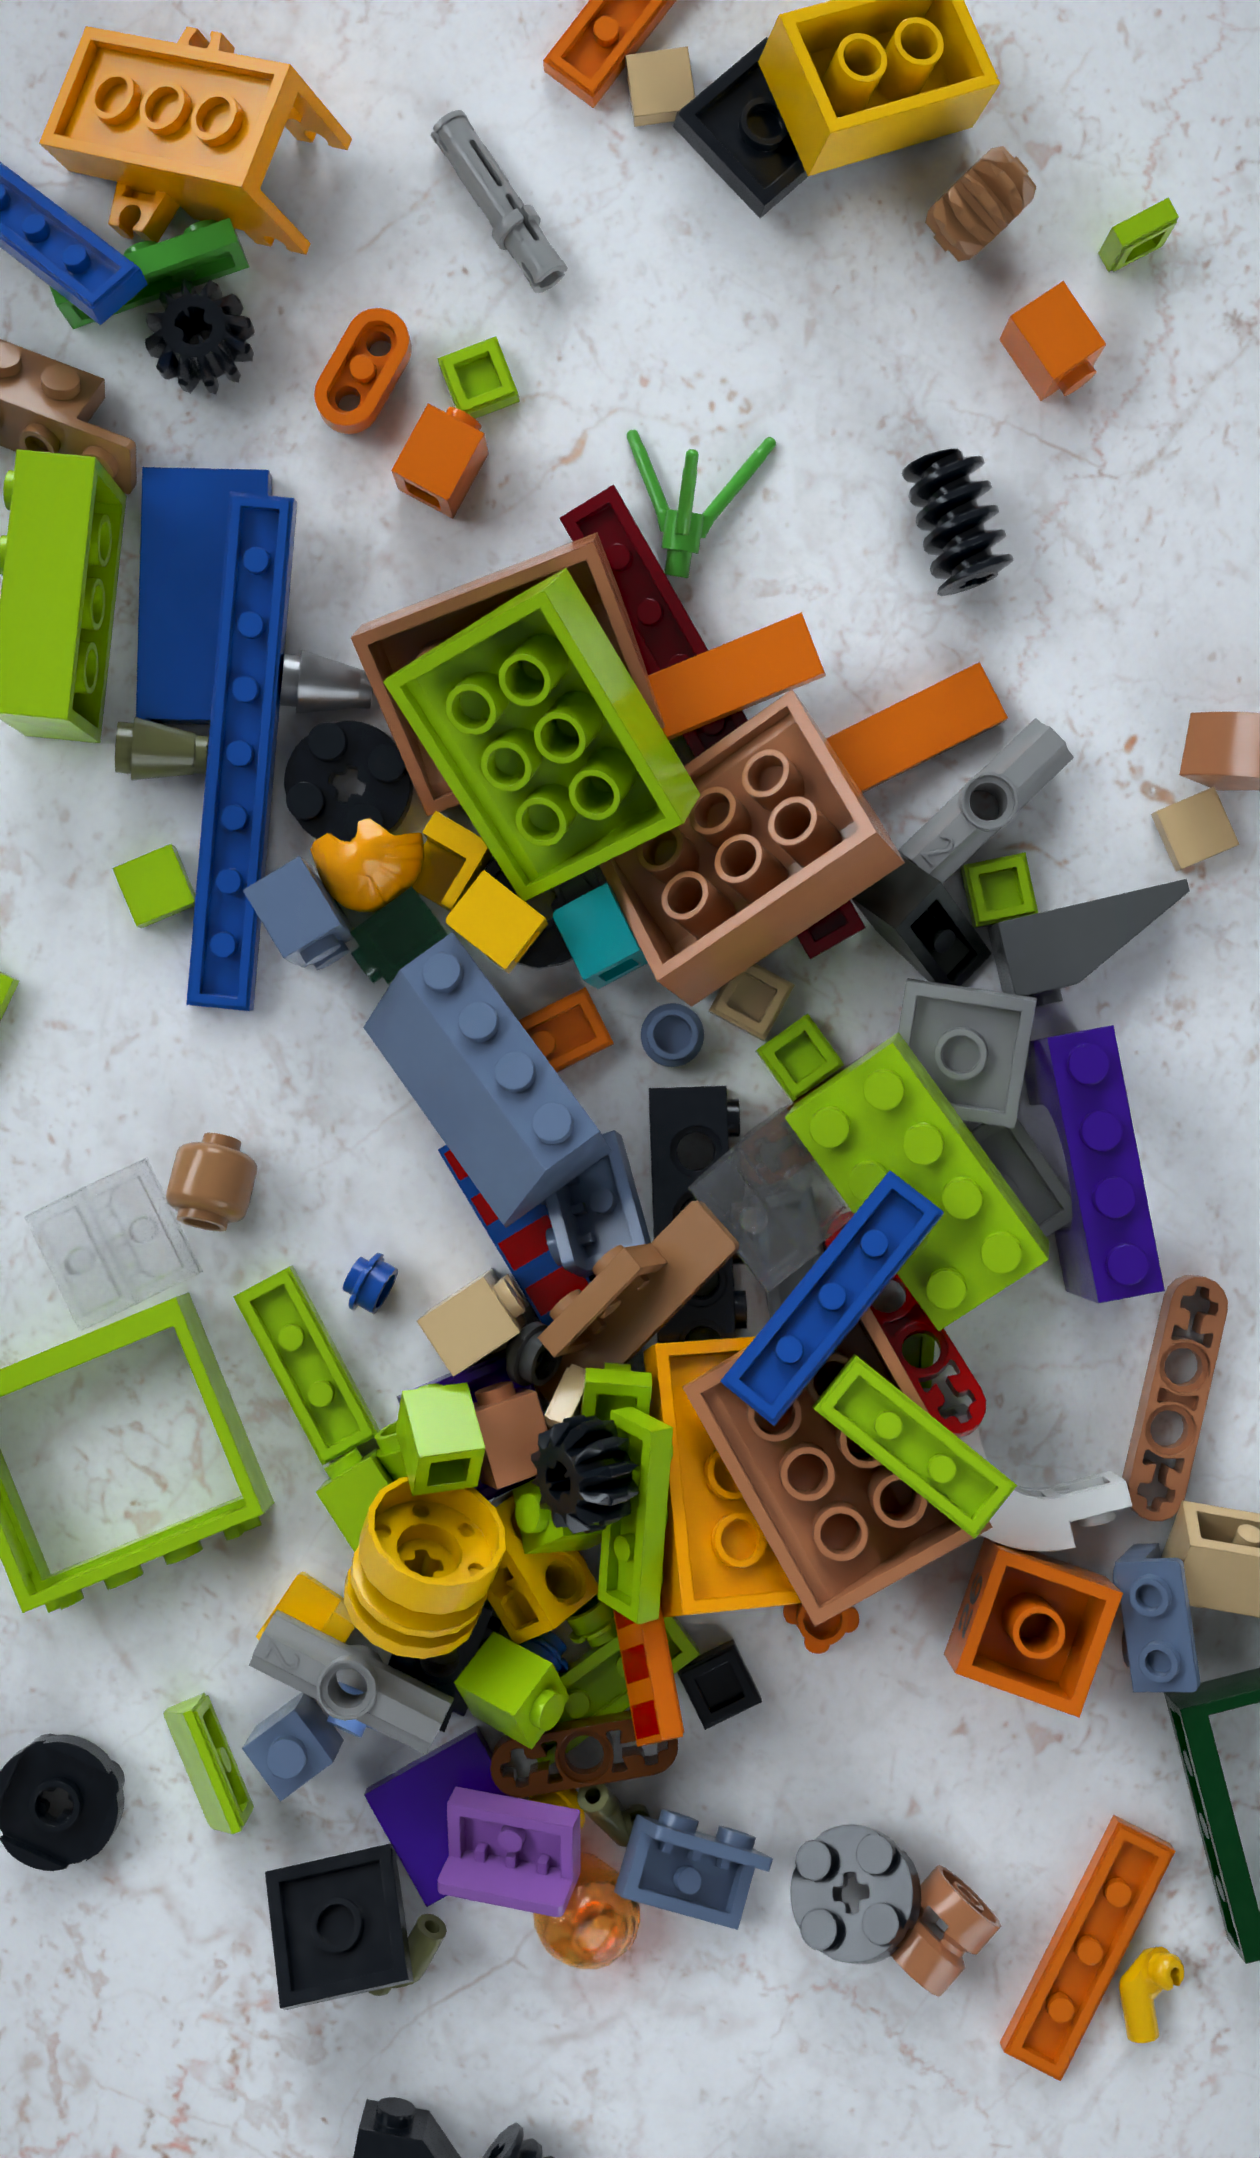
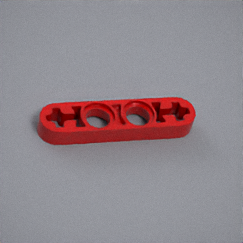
(912, 1320)

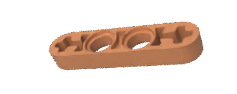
(1186, 1399)

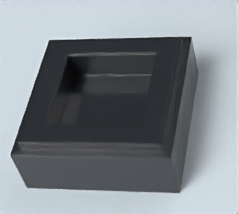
(719, 1684)

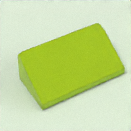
(209, 1764)

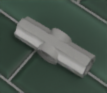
(1011, 778)
(309, 1664)

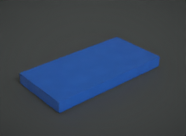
(181, 586)

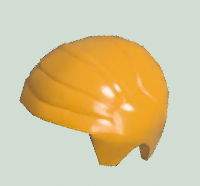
(370, 867)

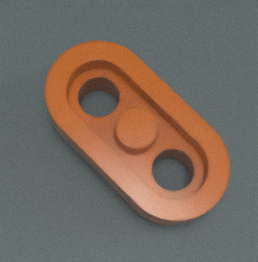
(359, 373)

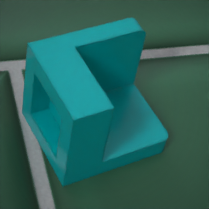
(599, 937)

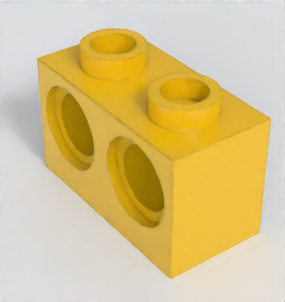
(536, 1589)

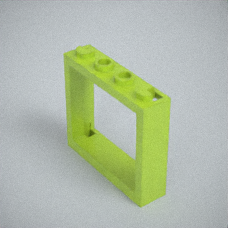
(18, 1544)

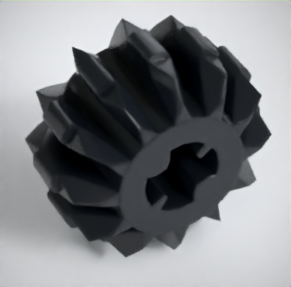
(188, 317)
(584, 1474)

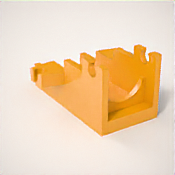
(183, 130)
(712, 1541)

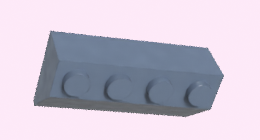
(483, 1081)

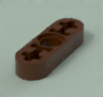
(572, 1777)

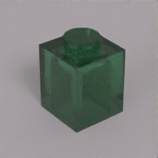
(396, 936)

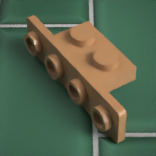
(49, 409)
(636, 1293)

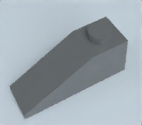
(1066, 944)

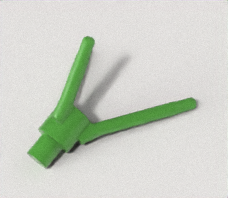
(682, 527)

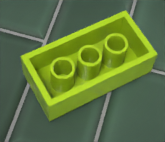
(58, 594)
(895, 1118)

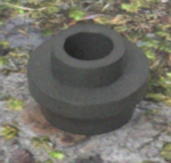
(529, 1359)

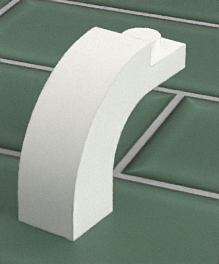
(1042, 1516)

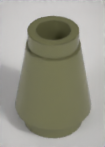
(158, 750)

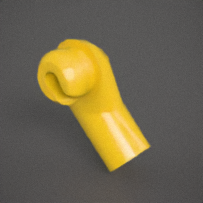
(1141, 1984)

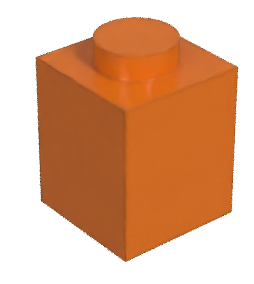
(1053, 343)
(441, 459)

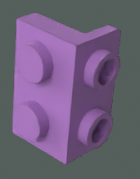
(511, 1852)

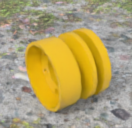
(423, 1569)

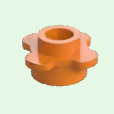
(820, 1638)

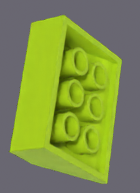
(545, 738)

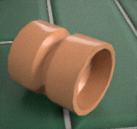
(934, 1955)

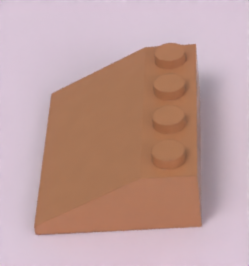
(412, 631)
(758, 857)
(819, 1497)

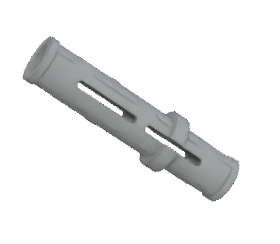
(512, 222)

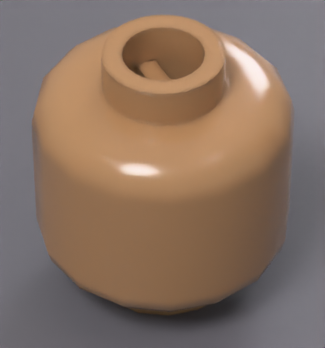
(211, 1182)

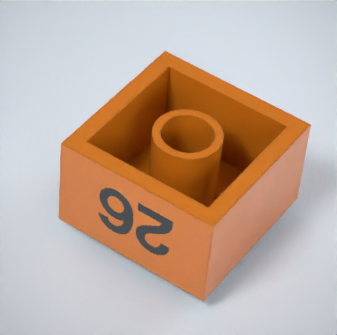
(1032, 1626)

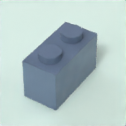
(301, 915)

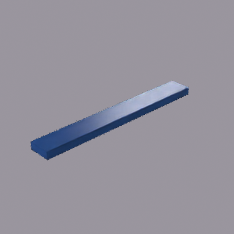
(241, 749)

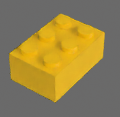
(875, 76)

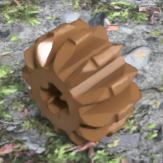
(981, 204)

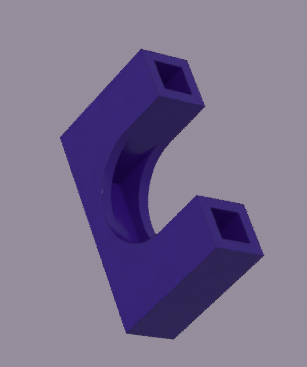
(1111, 1240)

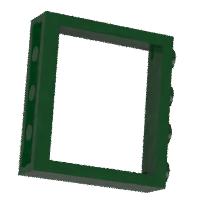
(1212, 1802)

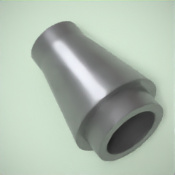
(323, 684)

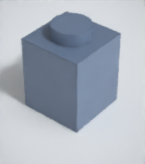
(293, 1745)

